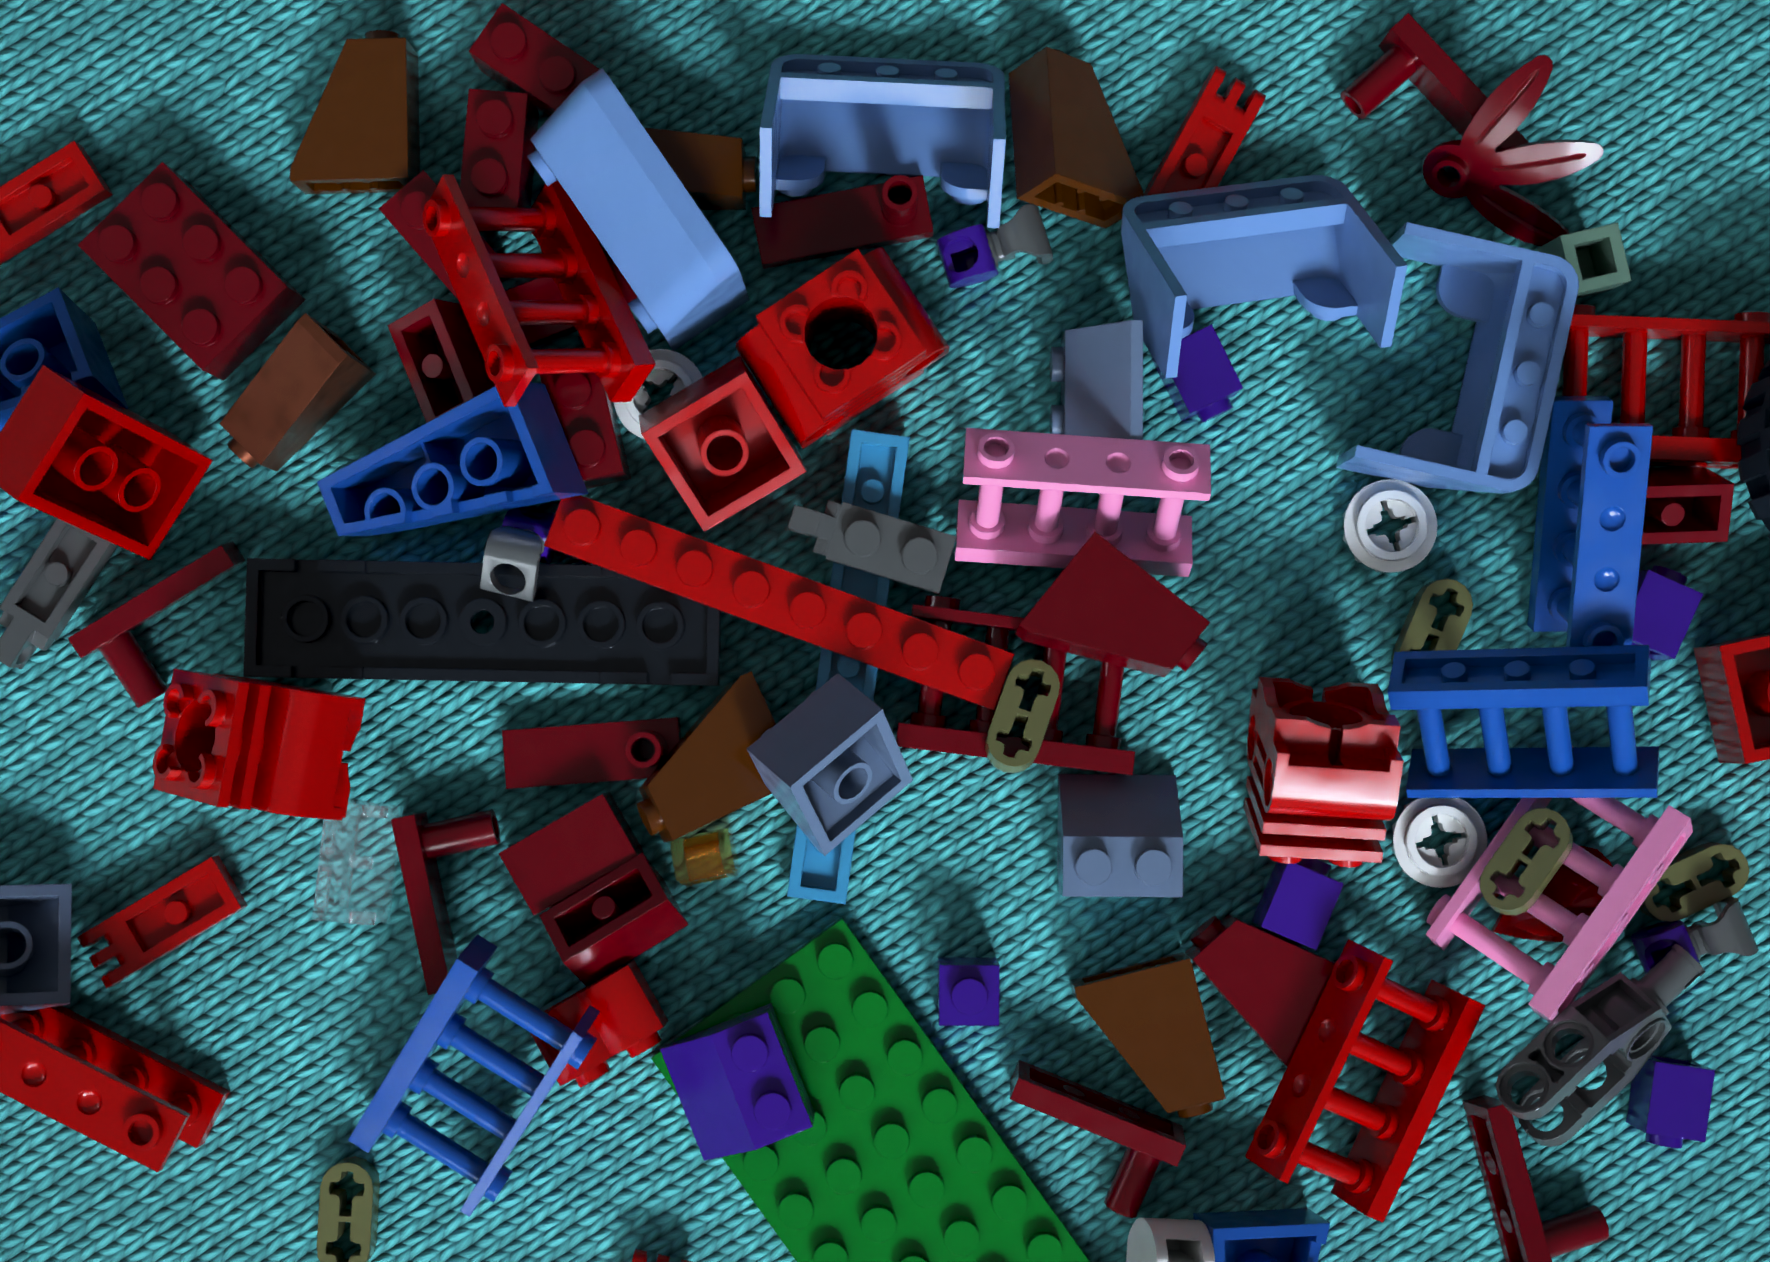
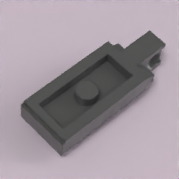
(877, 543)
(50, 590)

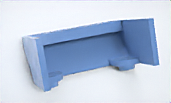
(883, 120)
(638, 212)
(1256, 245)
(1512, 369)

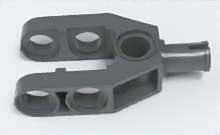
(1620, 1029)

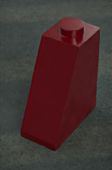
(1115, 614)
(1262, 978)

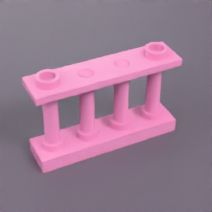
(1088, 464)
(1586, 936)

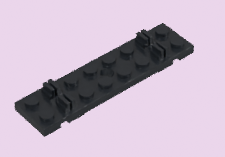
(419, 625)

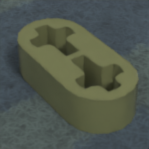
(1422, 615)
(1009, 711)
(1514, 853)
(1698, 894)
(362, 1215)

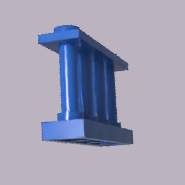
(1589, 523)
(1527, 679)
(445, 1027)

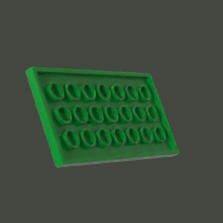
(897, 1142)

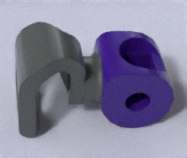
(975, 253)
(521, 545)
(1724, 935)

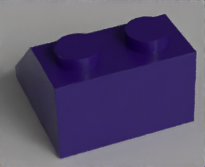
(739, 1084)

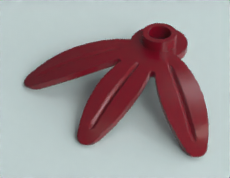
(1486, 169)

